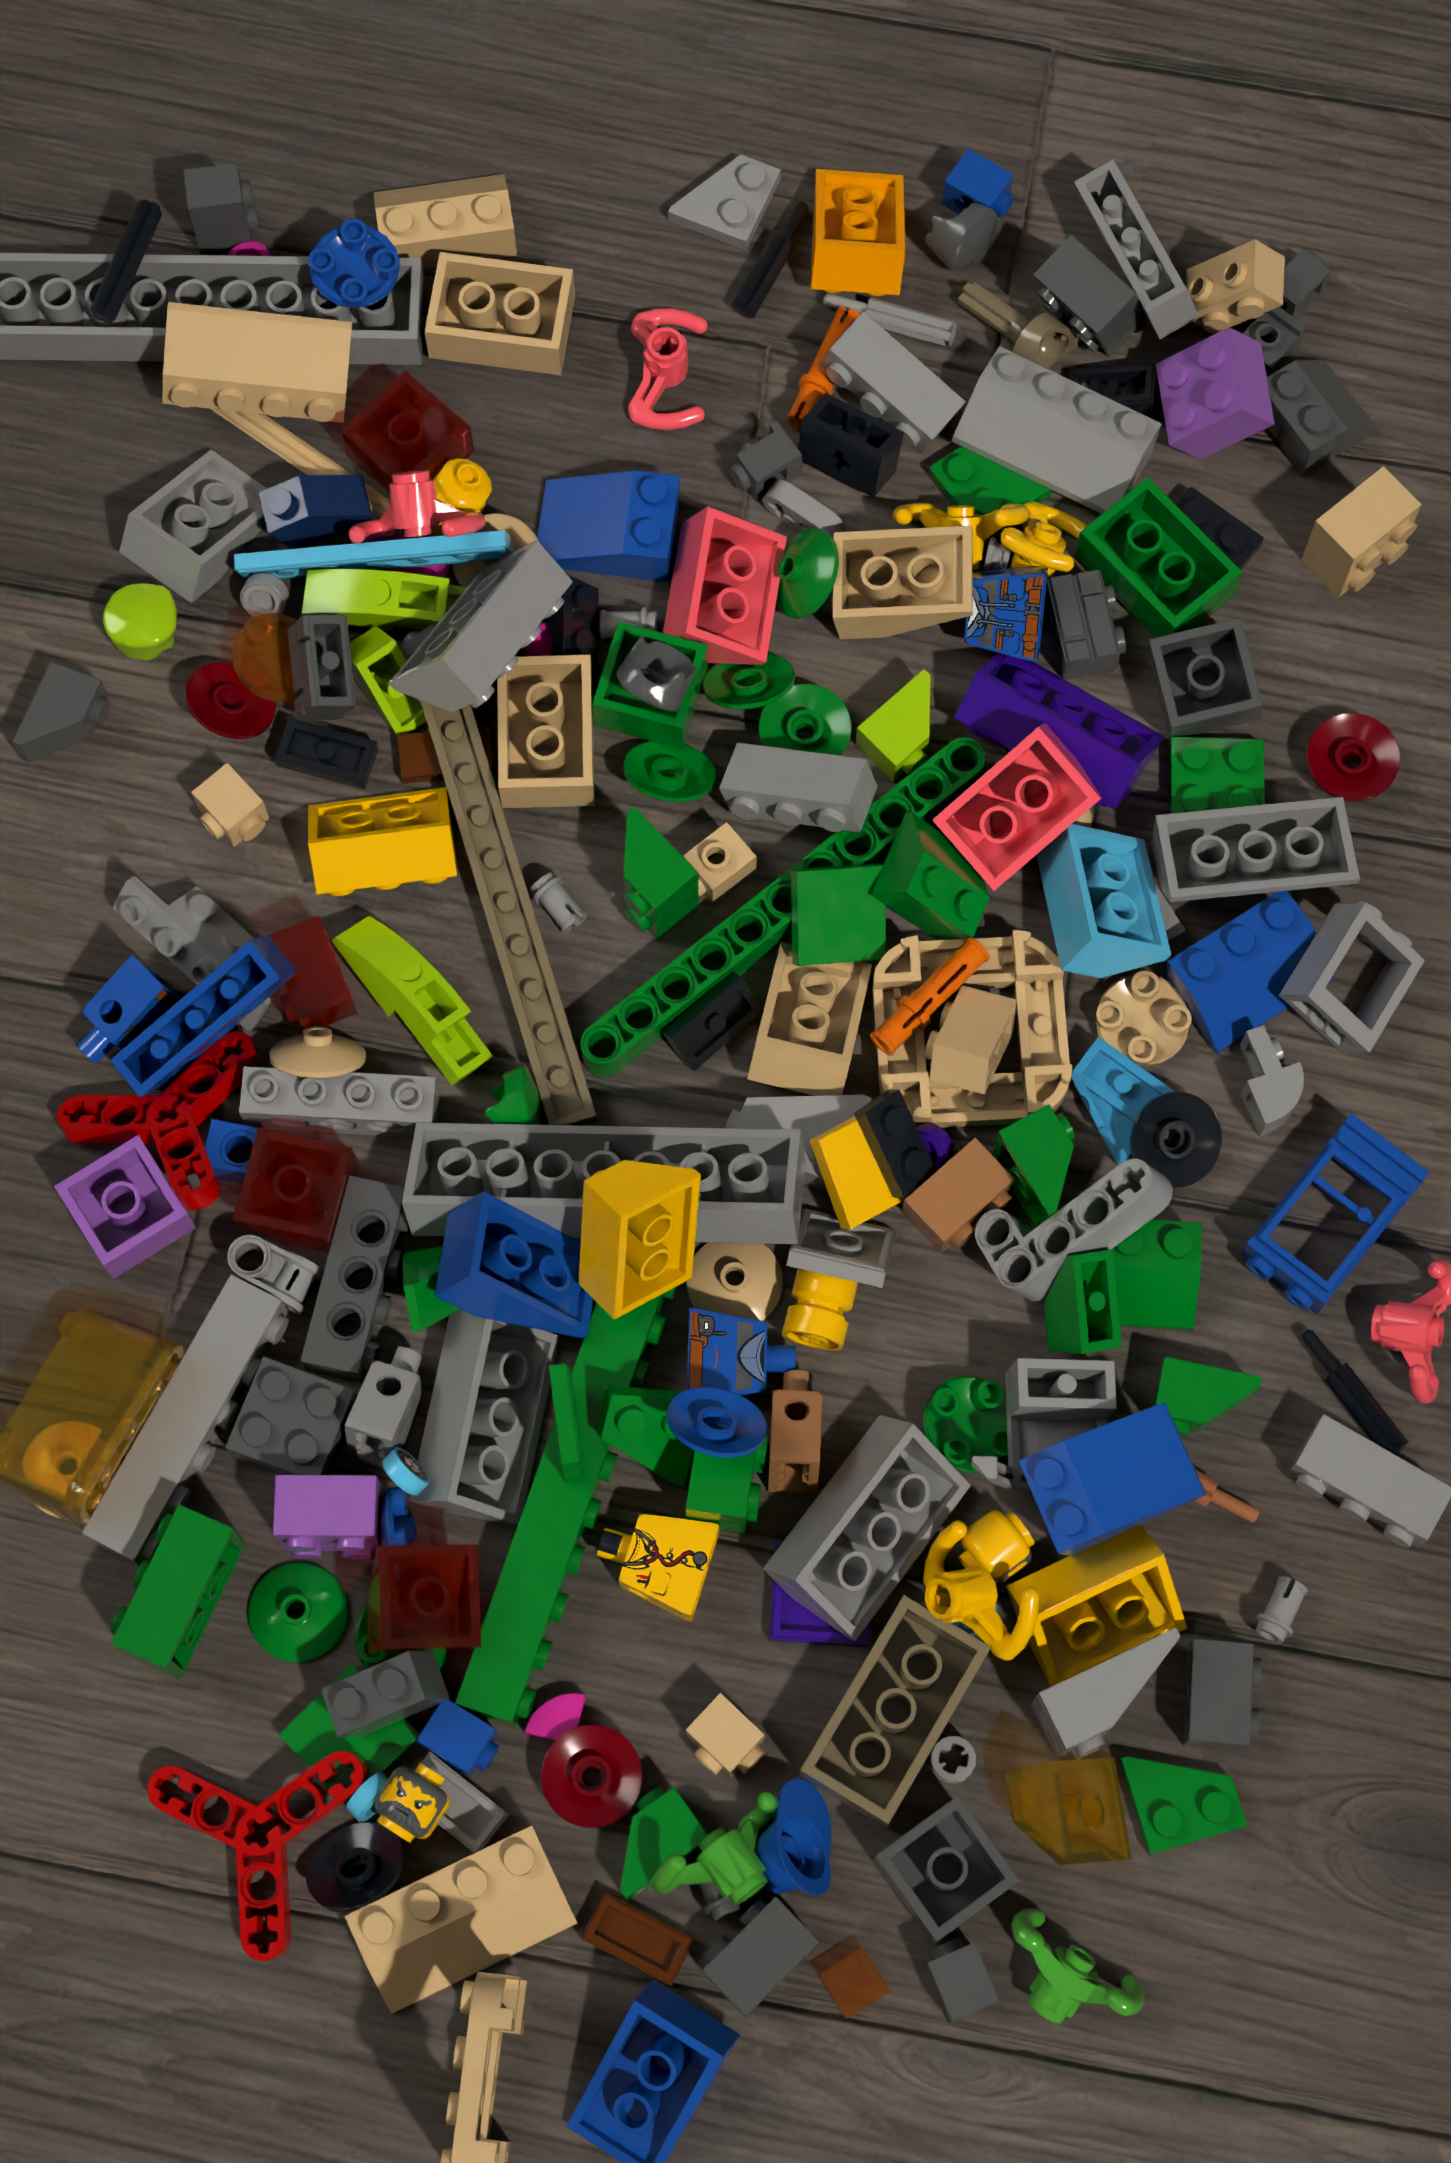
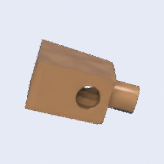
(795, 1435)

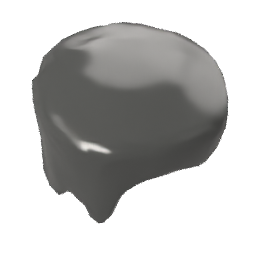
(963, 237)
(657, 674)

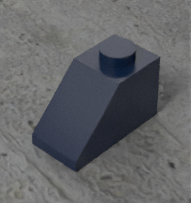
(314, 507)

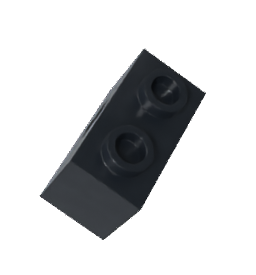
(850, 444)

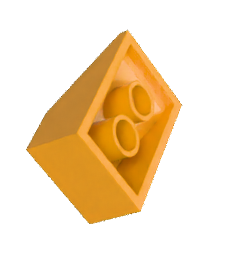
(858, 232)

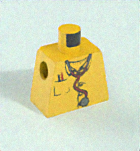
(663, 1560)

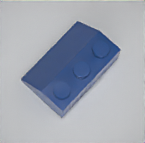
(1241, 968)

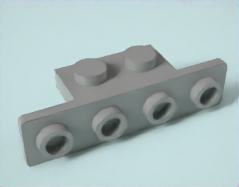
(188, 932)

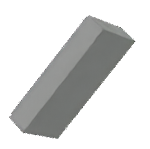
(471, 1815)

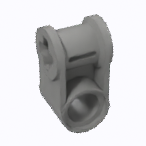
(281, 1273)

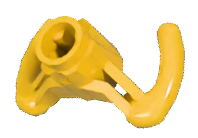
(964, 515)
(1041, 539)
(972, 1596)

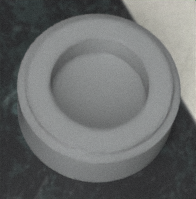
(264, 594)

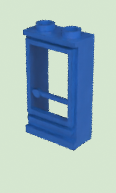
(1374, 1162)

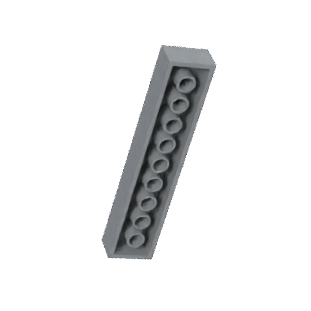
(51, 297)

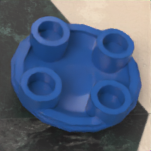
(354, 265)
(396, 1524)

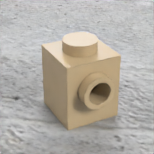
(230, 807)
(721, 863)
(725, 1738)

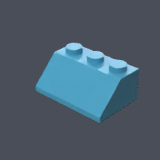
(1102, 902)

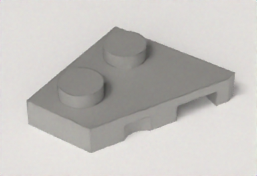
(729, 202)

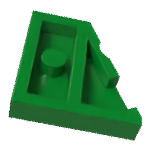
(638, 1427)
(1180, 1803)

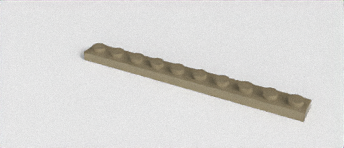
(510, 916)

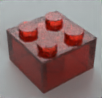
(405, 433)

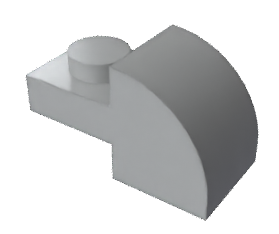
(1274, 1089)

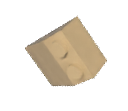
(902, 580)
(809, 1025)

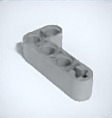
(1134, 1181)

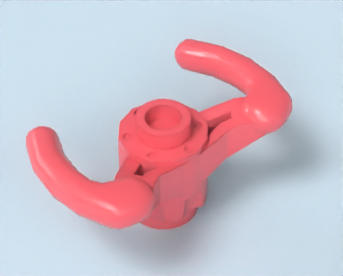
(664, 366)
(415, 510)
(1416, 1329)

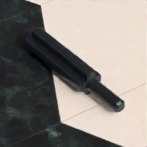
(768, 265)
(1356, 1398)

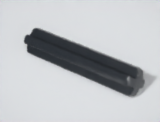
(126, 261)

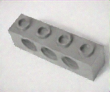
(1136, 249)
(338, 1104)

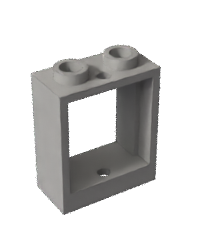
(1307, 984)

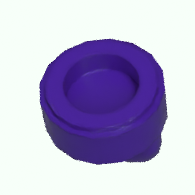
(937, 1143)

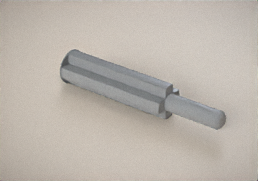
(900, 319)

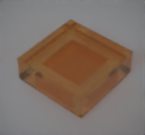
(854, 1983)

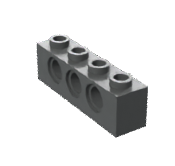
(363, 1205)

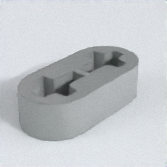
(800, 510)

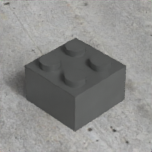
(1089, 296)
(1205, 679)
(291, 1421)
(945, 1869)

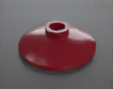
(225, 705)
(1356, 738)
(587, 1748)

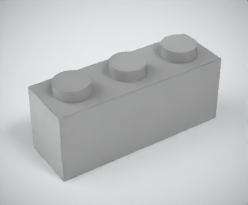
(891, 382)
(798, 787)
(1370, 1483)

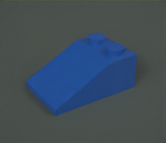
(612, 523)
(512, 1268)
(1111, 1479)
(652, 2077)

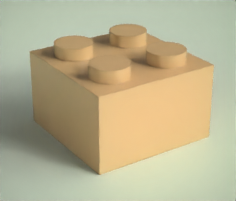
(1362, 533)

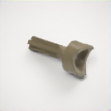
(1038, 340)

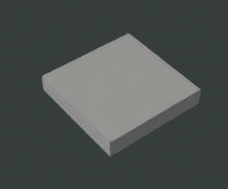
(848, 1254)

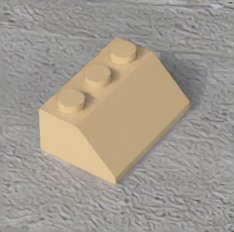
(448, 217)

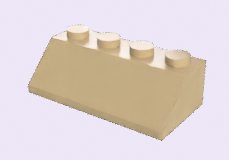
(256, 362)
(461, 1920)

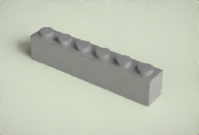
(187, 1420)

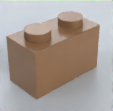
(959, 1196)

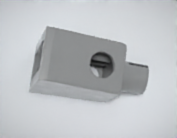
(384, 1408)

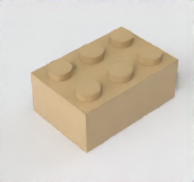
(500, 313)
(546, 733)

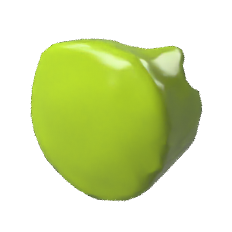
(141, 620)

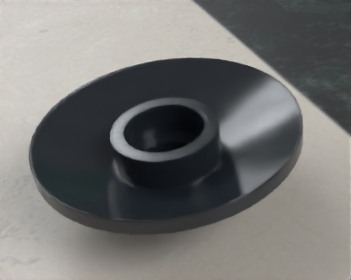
(1196, 1137)
(354, 1866)

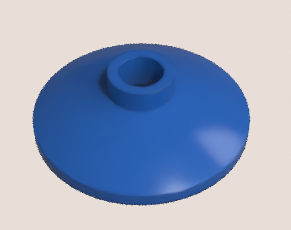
(716, 1422)

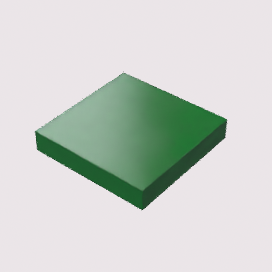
(837, 915)
(567, 1422)
(314, 1738)

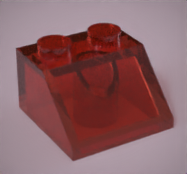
(295, 1188)
(424, 1599)

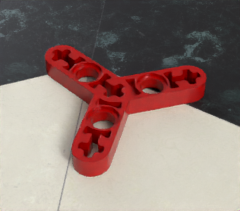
(168, 1118)
(258, 1856)

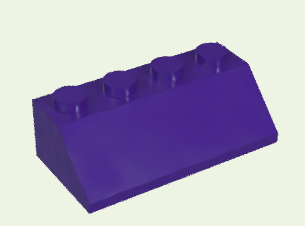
(1018, 695)

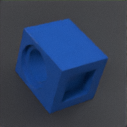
(979, 182)
(220, 1144)
(459, 1738)

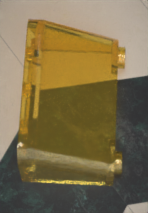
(84, 1412)

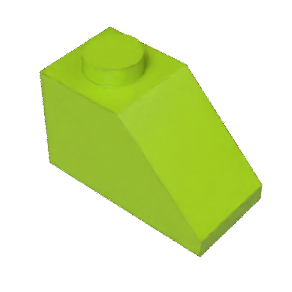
(374, 665)
(899, 730)

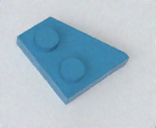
(1114, 1094)

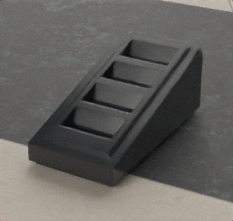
(1124, 375)

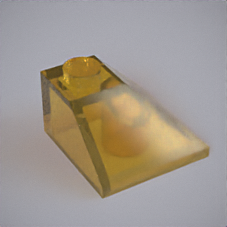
(1071, 1809)

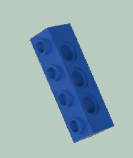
(204, 1015)

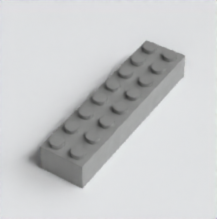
(746, 1183)

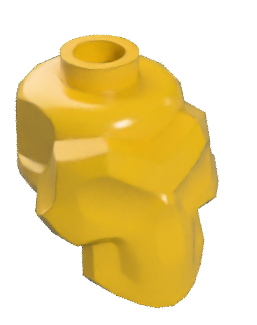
(463, 486)

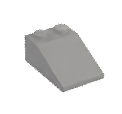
(195, 525)
(1090, 1703)

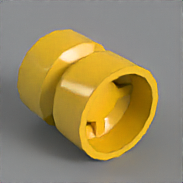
(819, 1310)

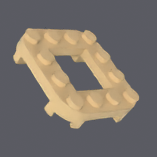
(1041, 1031)
(493, 2008)

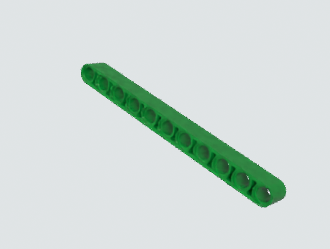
(762, 916)

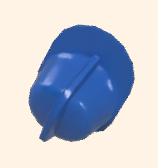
(797, 1842)

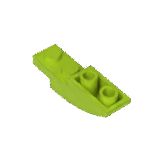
(379, 597)
(419, 994)

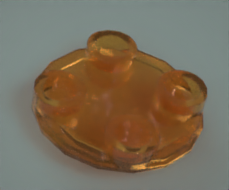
(263, 657)

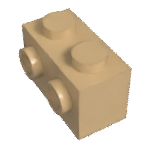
(1236, 286)
(971, 1039)

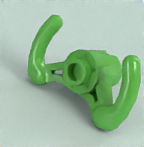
(726, 1858)
(1069, 1975)

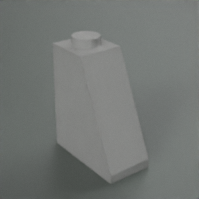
(804, 1113)

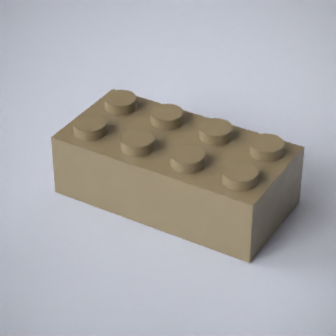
(894, 1711)

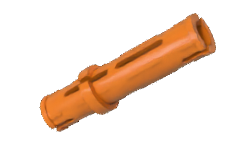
(816, 382)
(916, 1010)

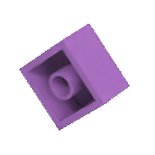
(1215, 393)
(125, 1207)
(328, 1514)

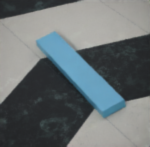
(378, 555)

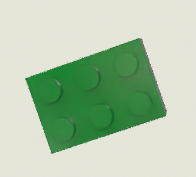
(1158, 561)
(177, 1591)

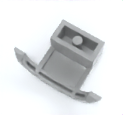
(1048, 1405)

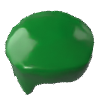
(517, 1099)

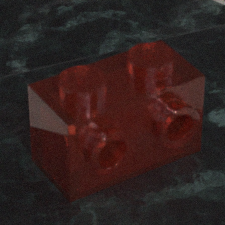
(318, 990)

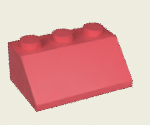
(725, 586)
(1018, 806)

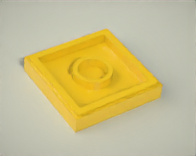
(851, 1174)

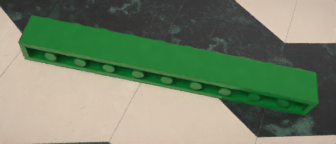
(553, 1523)

